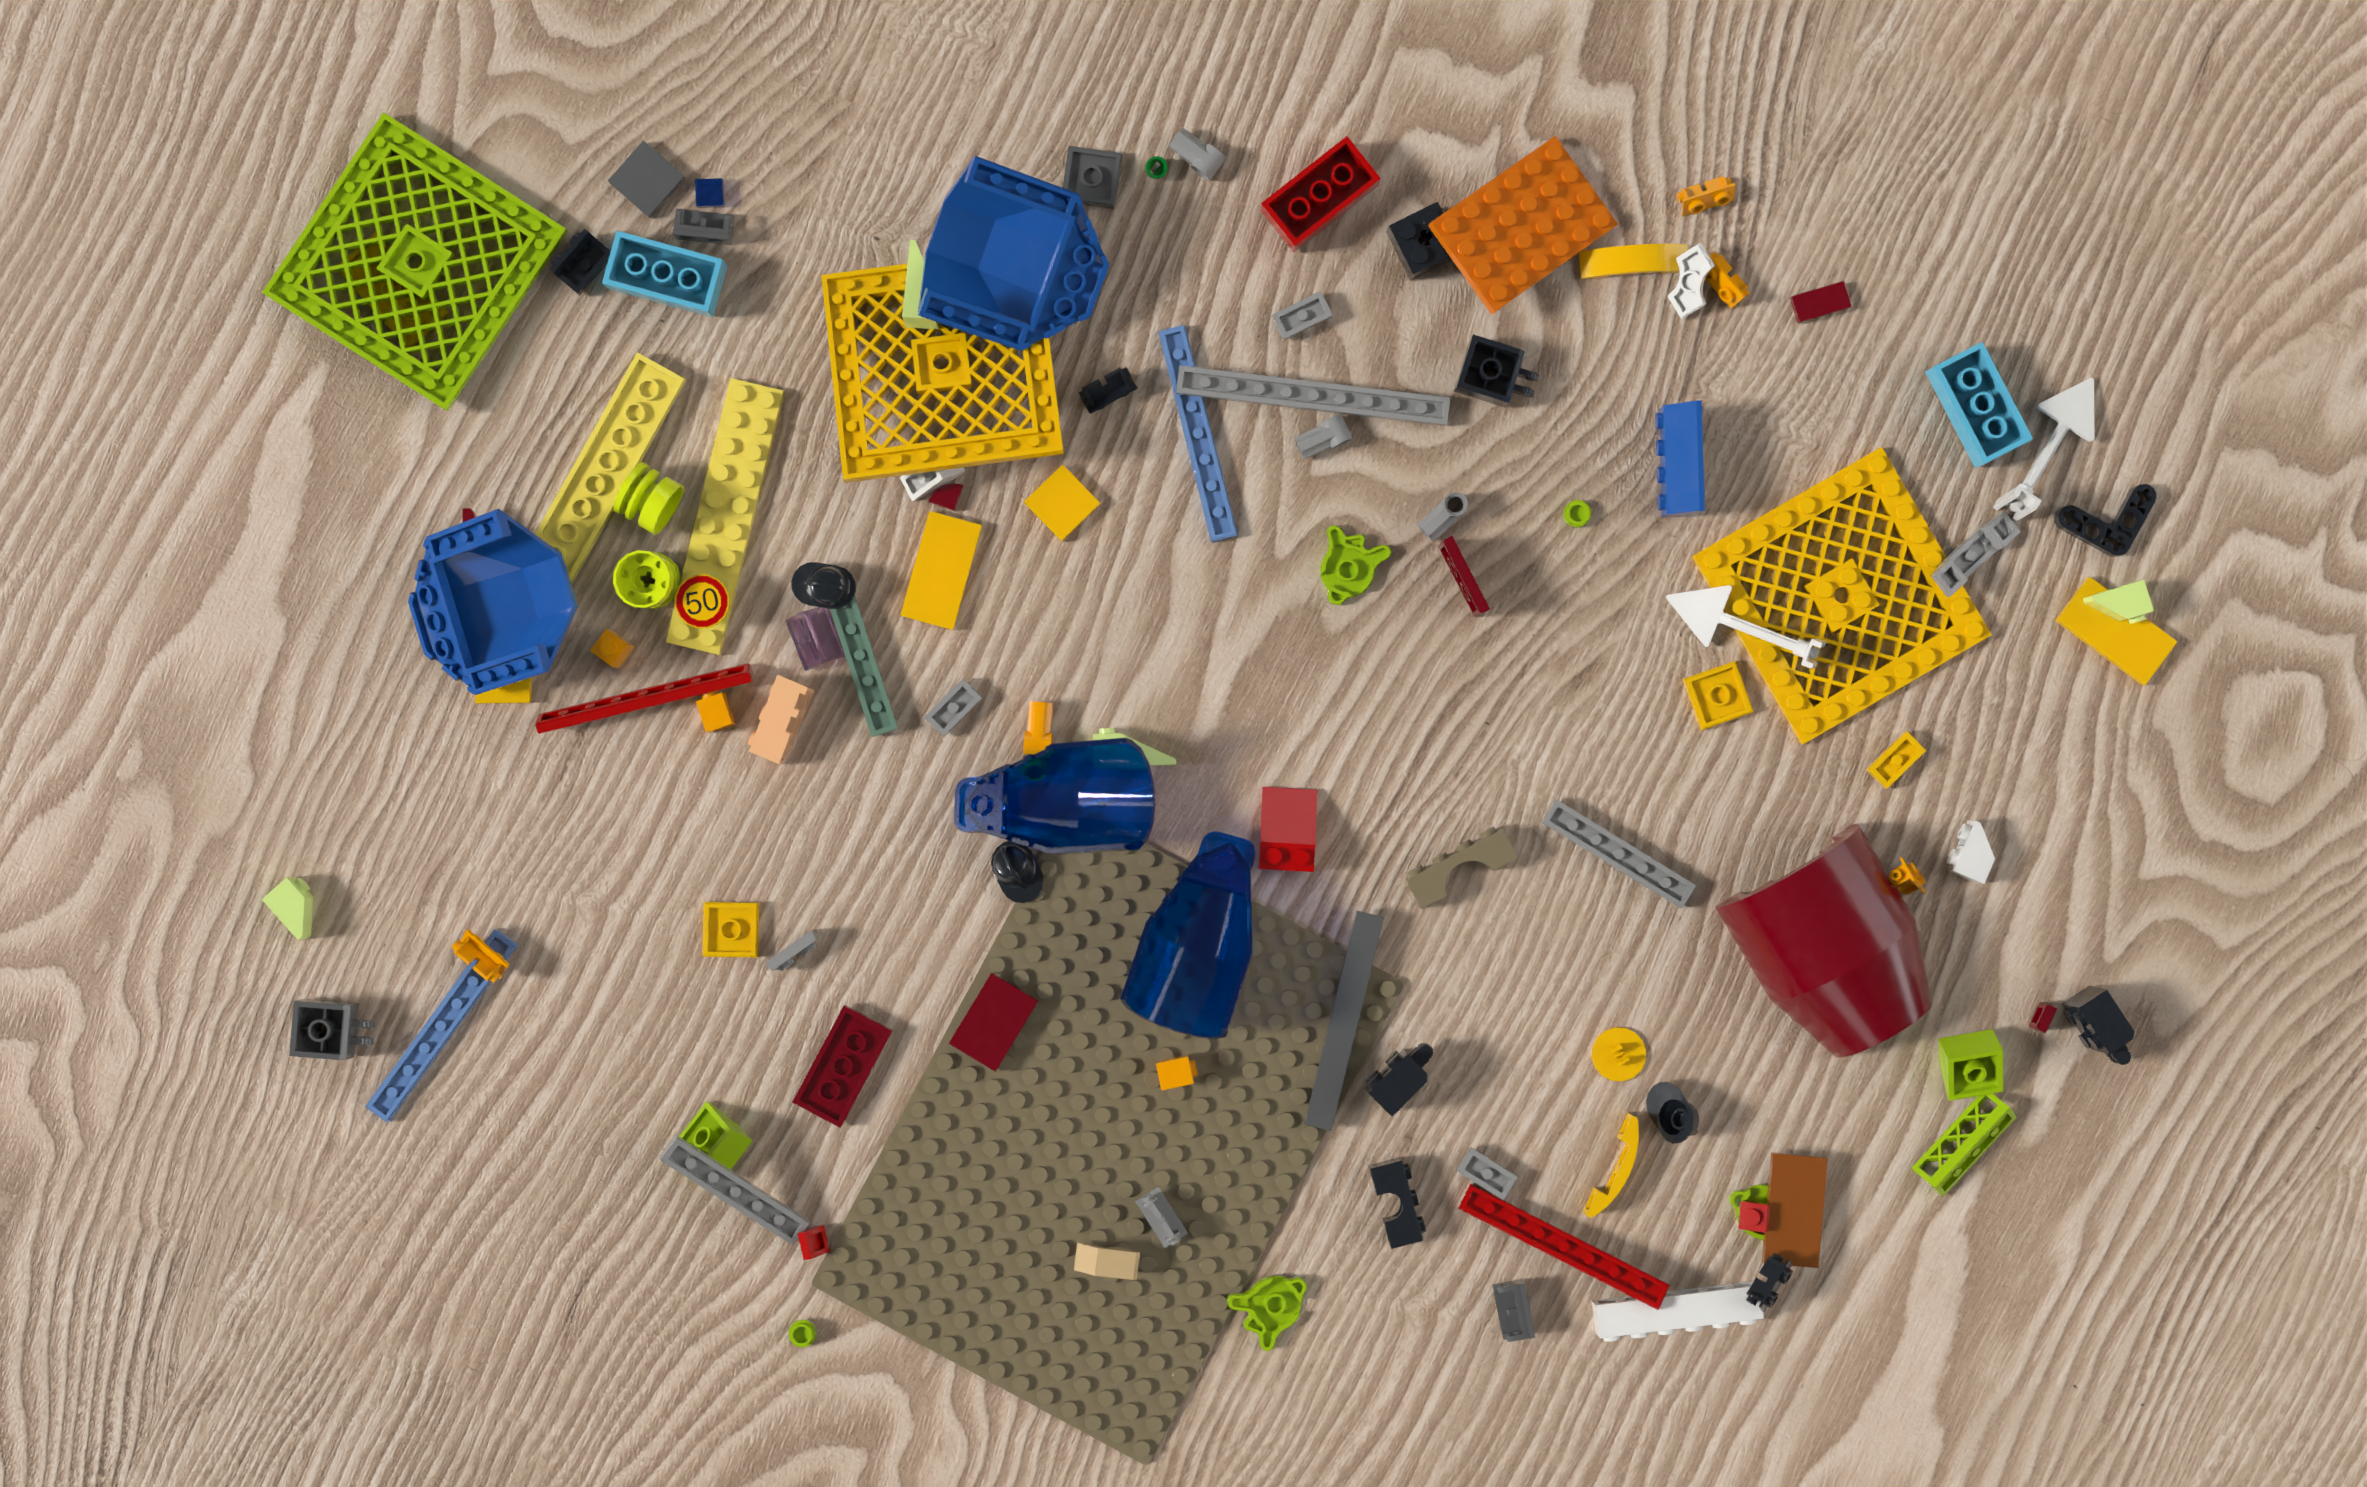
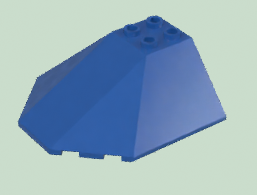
(1011, 258)
(491, 602)

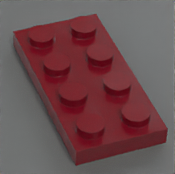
(842, 1066)

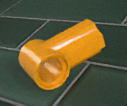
(1039, 727)

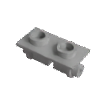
(1161, 1217)

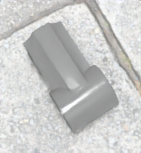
(1203, 158)
(1329, 434)
(1441, 517)

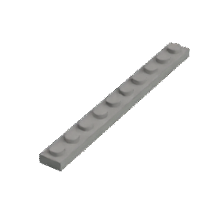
(1313, 395)

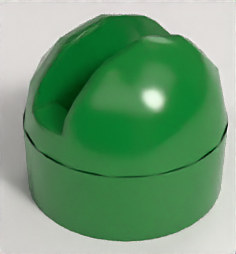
(1160, 171)

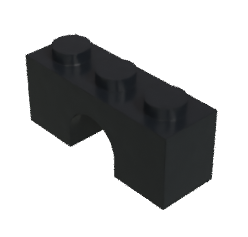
(1403, 1226)

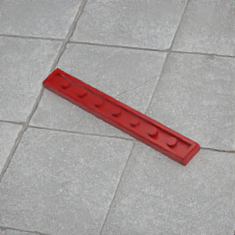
(644, 698)
(1564, 1247)

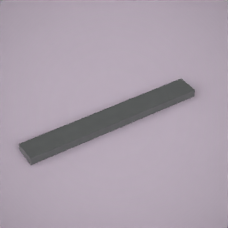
(1344, 1020)

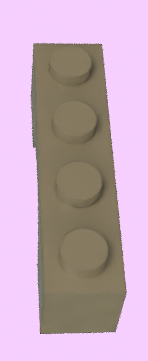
(1429, 883)

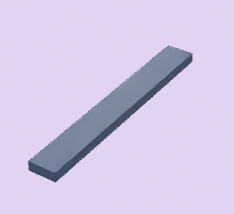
(1199, 439)
(435, 1034)

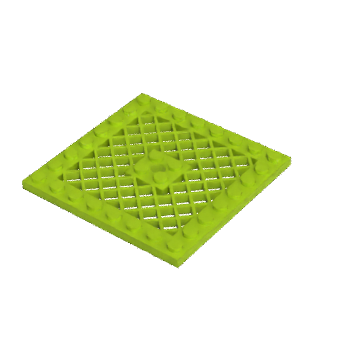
(345, 199)

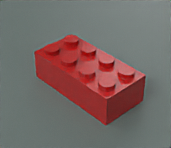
(1320, 194)

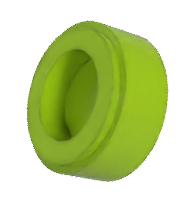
(1577, 513)

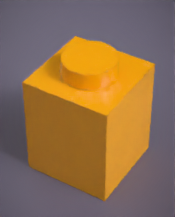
(612, 648)
(715, 711)
(1176, 1072)

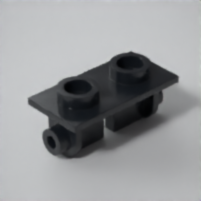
(1118, 385)
(1766, 1291)

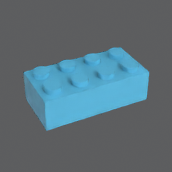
(665, 274)
(1978, 405)

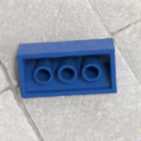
(1680, 459)

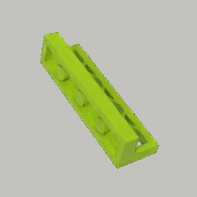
(1971, 1149)

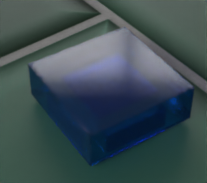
(709, 193)

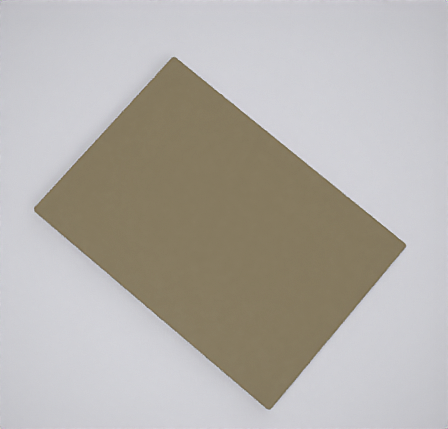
(1003, 1172)

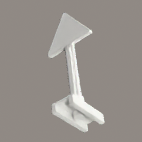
(2072, 411)
(1705, 610)

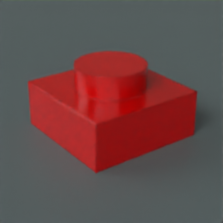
(1754, 1216)
(813, 1242)

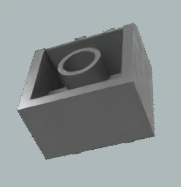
(341, 1023)

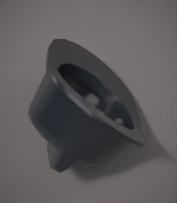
(823, 585)
(1017, 872)
(1672, 1112)

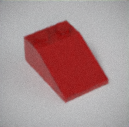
(1288, 829)

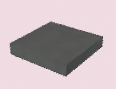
(1093, 175)
(646, 179)

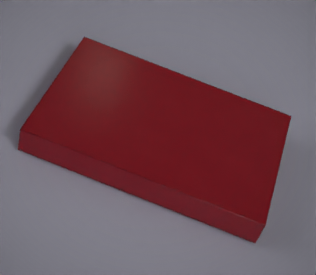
(1463, 576)
(993, 1022)

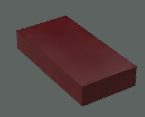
(1820, 302)

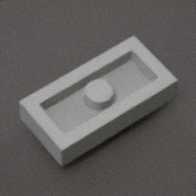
(1302, 315)
(953, 707)
(784, 958)
(1487, 1173)

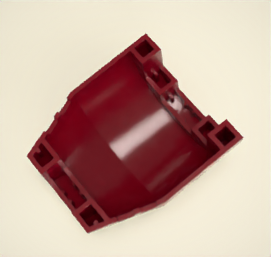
(1835, 946)

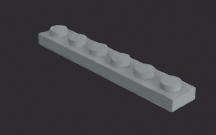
(1618, 853)
(733, 1189)

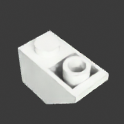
(1972, 855)

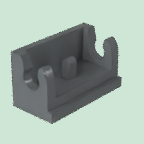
(703, 226)
(1513, 1310)

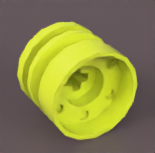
(645, 497)
(631, 582)

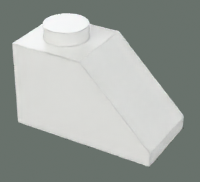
(923, 483)

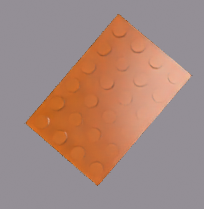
(1523, 225)

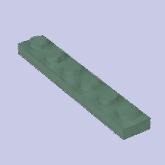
(864, 669)

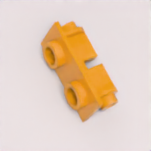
(1718, 193)
(1729, 289)
(1907, 878)
(490, 963)

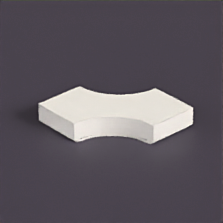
(1693, 268)

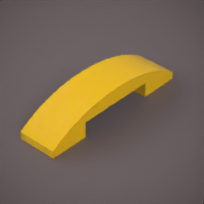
(1630, 260)
(1601, 1199)

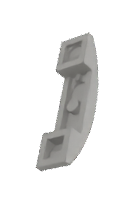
(1974, 552)

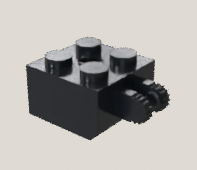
(1405, 236)
(1504, 362)
(2100, 1023)
(1400, 1078)

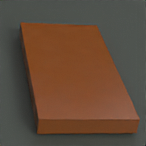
(1796, 1208)

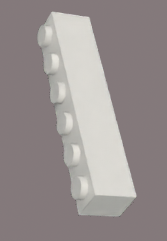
(1680, 1309)

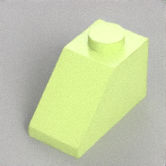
(2123, 602)
(292, 905)

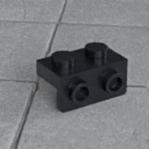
(580, 261)

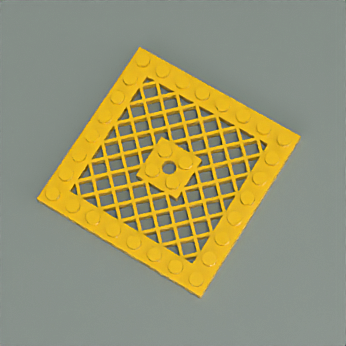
(938, 454)
(1915, 536)

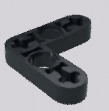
(2116, 529)

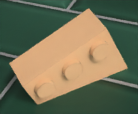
(780, 719)

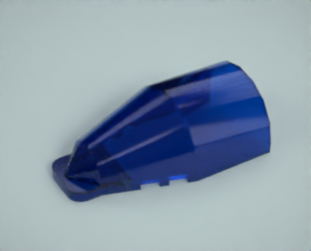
(1064, 799)
(1197, 944)

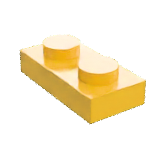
(1895, 760)

